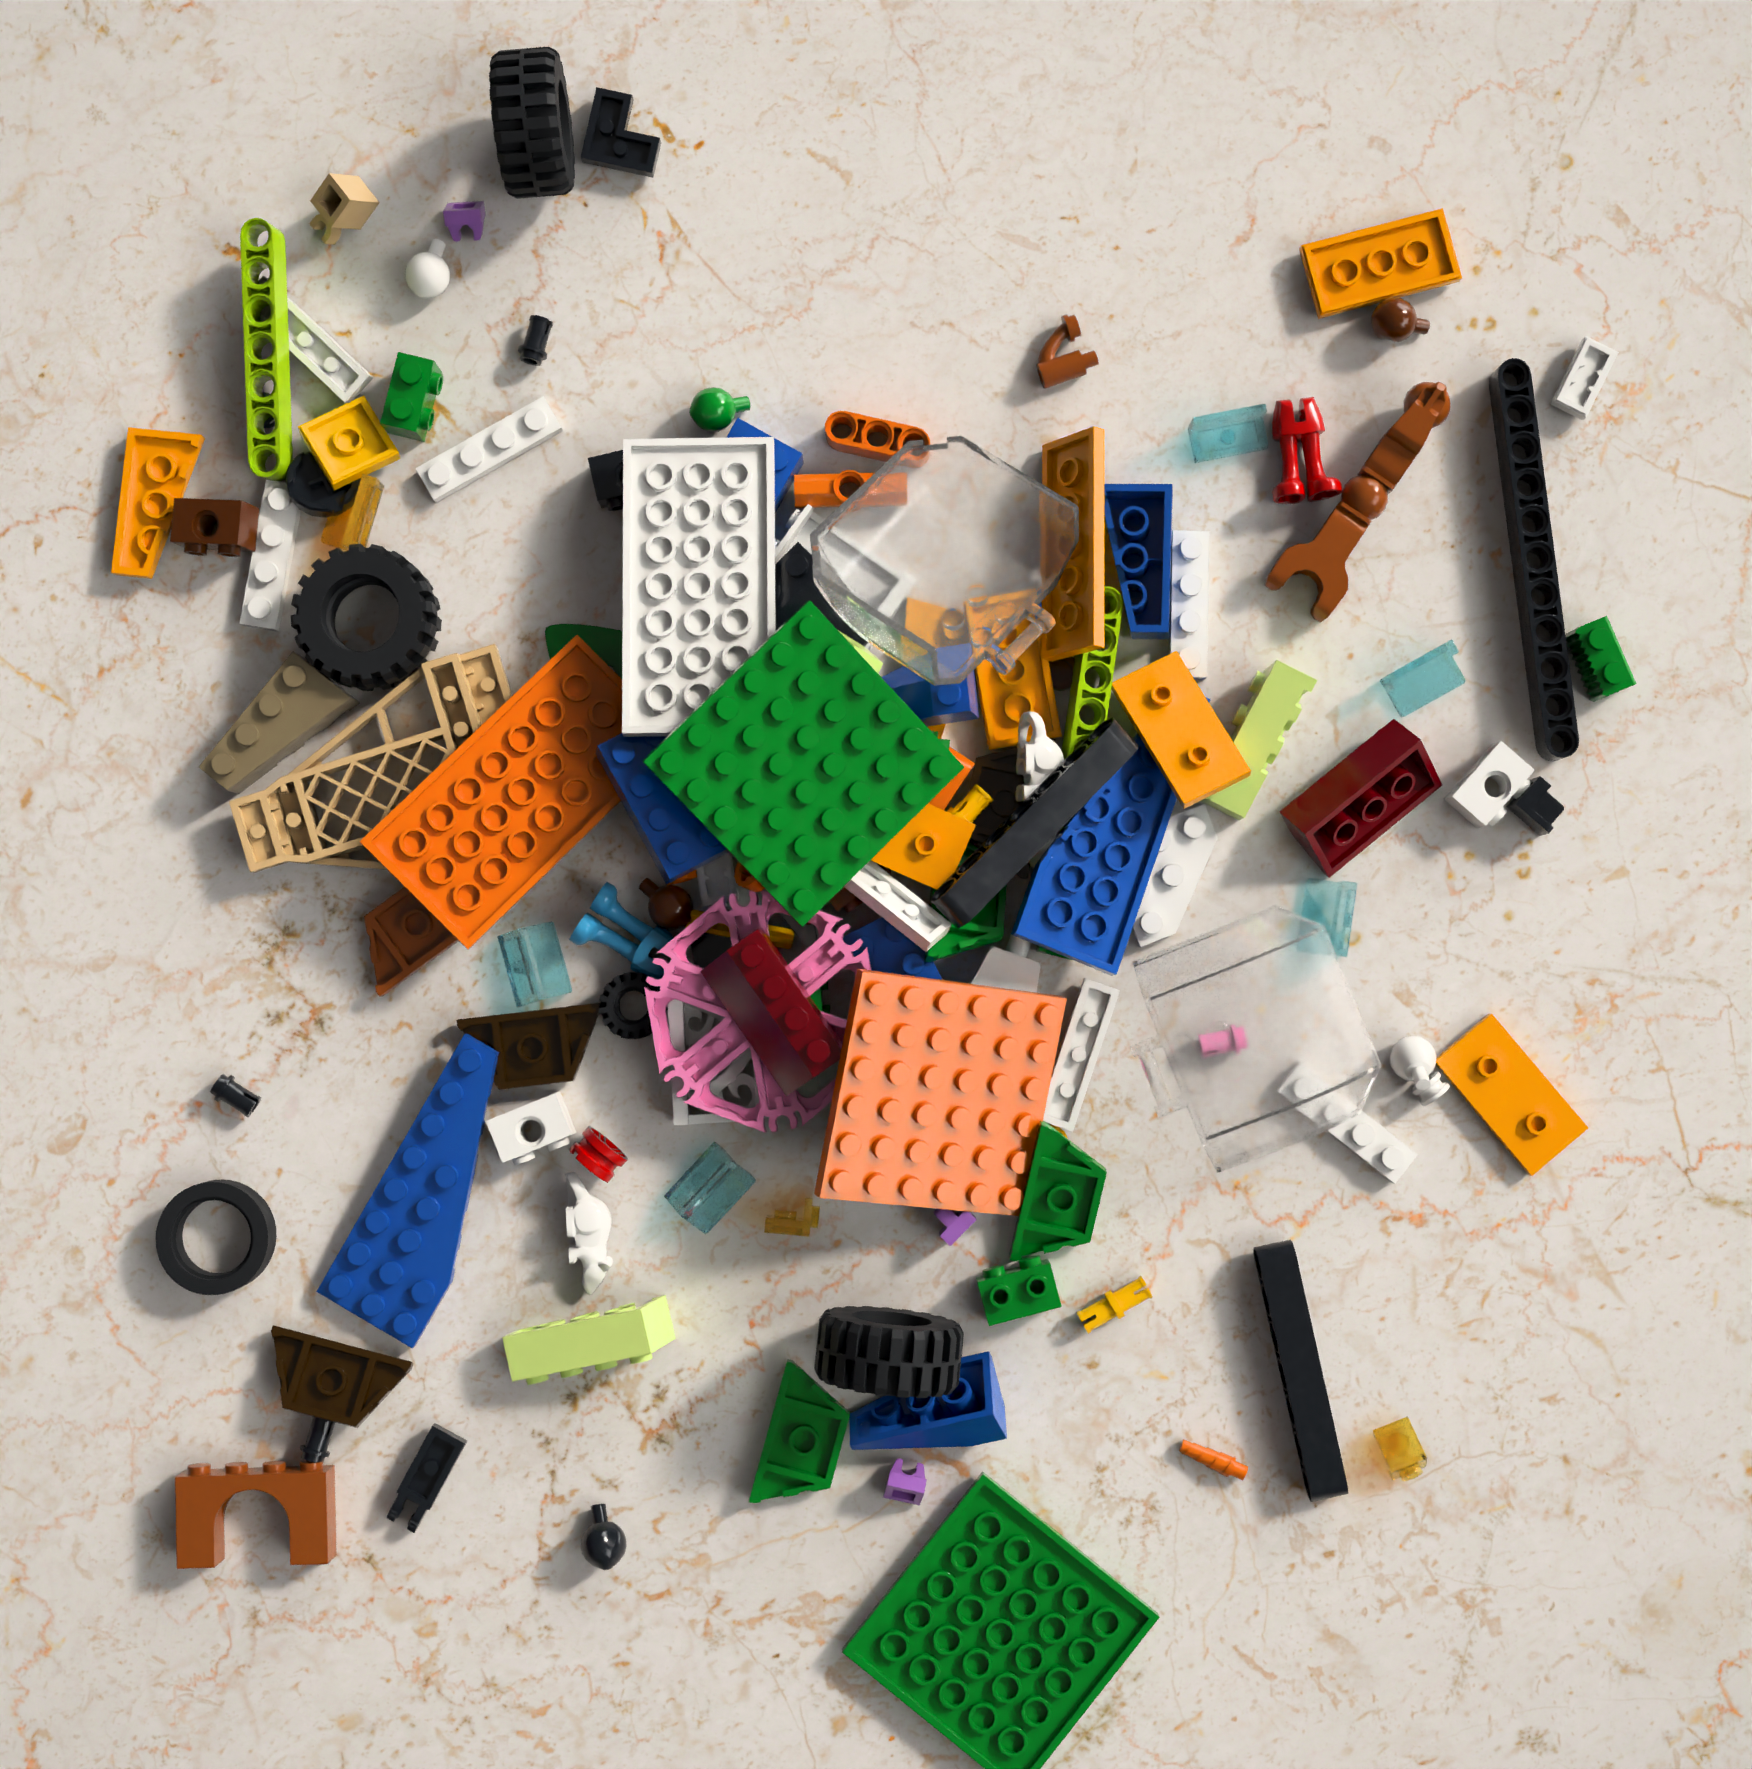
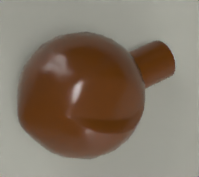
(1397, 320)
(668, 905)

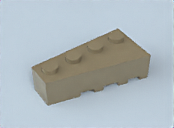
(276, 723)

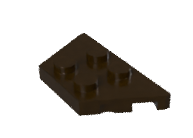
(999, 779)
(535, 1044)
(333, 1377)

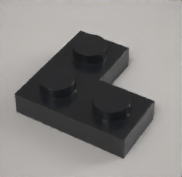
(609, 142)

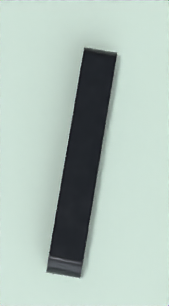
(1034, 823)
(1300, 1370)

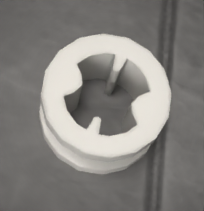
(1433, 1092)

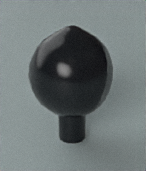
(603, 1541)

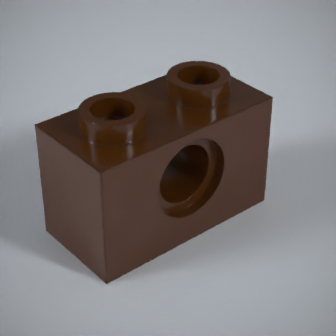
(196, 517)

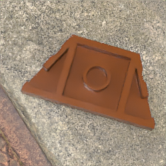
(403, 939)

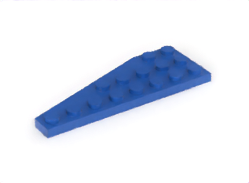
(1099, 868)
(411, 1228)

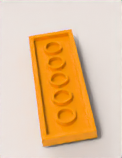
(1076, 471)

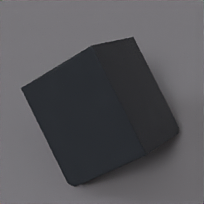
(1537, 807)

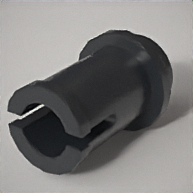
(536, 339)
(235, 1095)
(317, 1440)

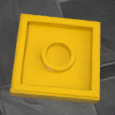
(349, 442)

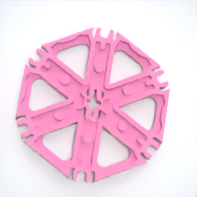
(726, 1041)

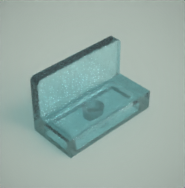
(1228, 433)
(1424, 679)
(1332, 906)
(534, 963)
(709, 1188)

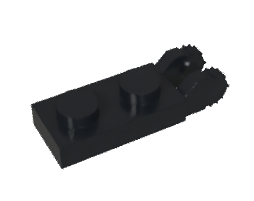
(428, 1473)

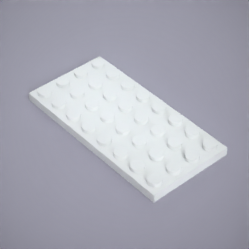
(693, 571)

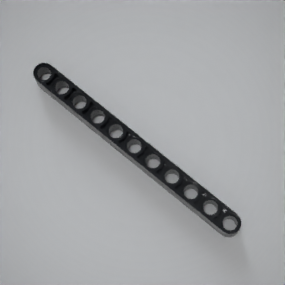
(1540, 543)

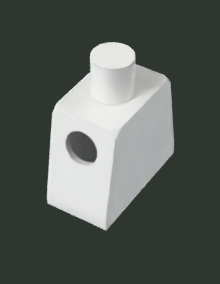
(1009, 967)

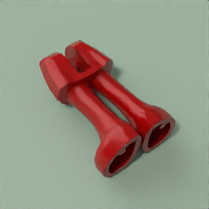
(1307, 431)

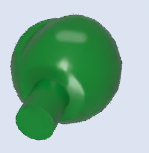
(715, 408)

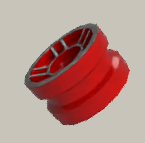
(598, 1154)

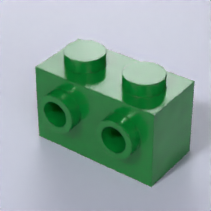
(411, 397)
(1018, 1290)

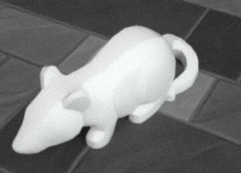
(1034, 758)
(590, 1225)

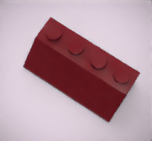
(1362, 797)
(773, 1011)

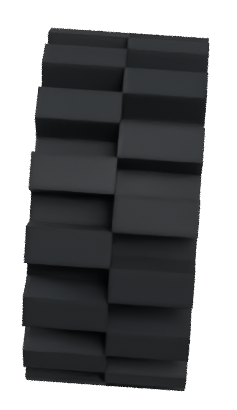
(611, 1006)

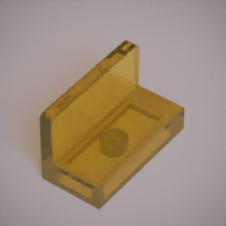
(355, 523)

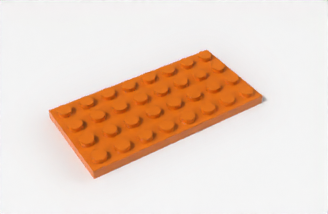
(508, 797)

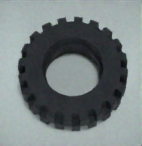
(532, 122)
(332, 583)
(889, 1351)

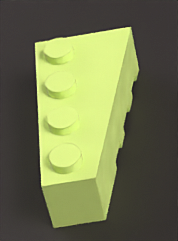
(1260, 732)
(589, 1341)

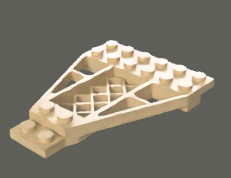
(282, 819)

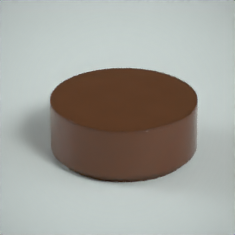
(1062, 673)

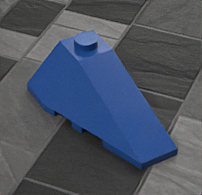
(935, 703)

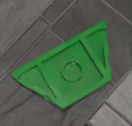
(981, 930)
(1059, 1196)
(801, 1439)

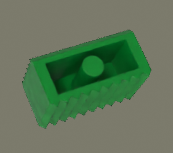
(1599, 659)

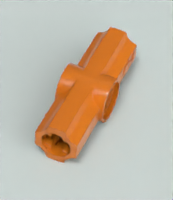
(824, 489)

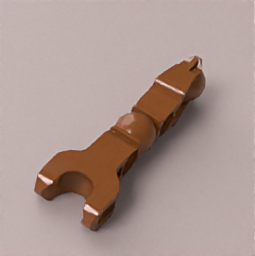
(1362, 501)

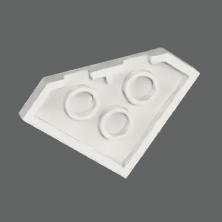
(1175, 874)

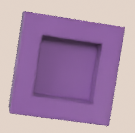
(462, 214)
(954, 1223)
(903, 1486)

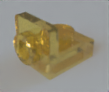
(786, 1222)
(1401, 1449)

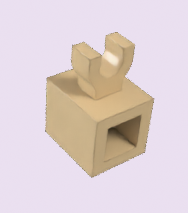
(342, 203)

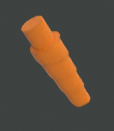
(1214, 1460)

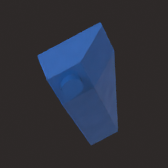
(962, 1419)

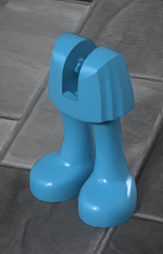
(593, 930)

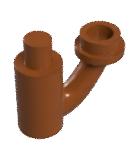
(1068, 366)

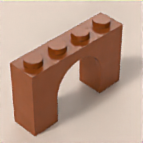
(302, 1490)

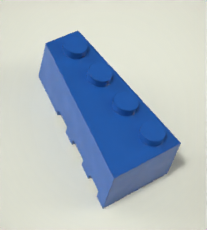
(1141, 544)

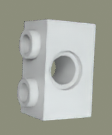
(1470, 795)
(509, 1133)

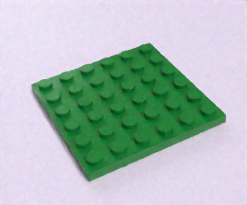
(803, 763)
(1000, 1631)

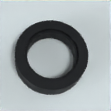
(170, 1239)

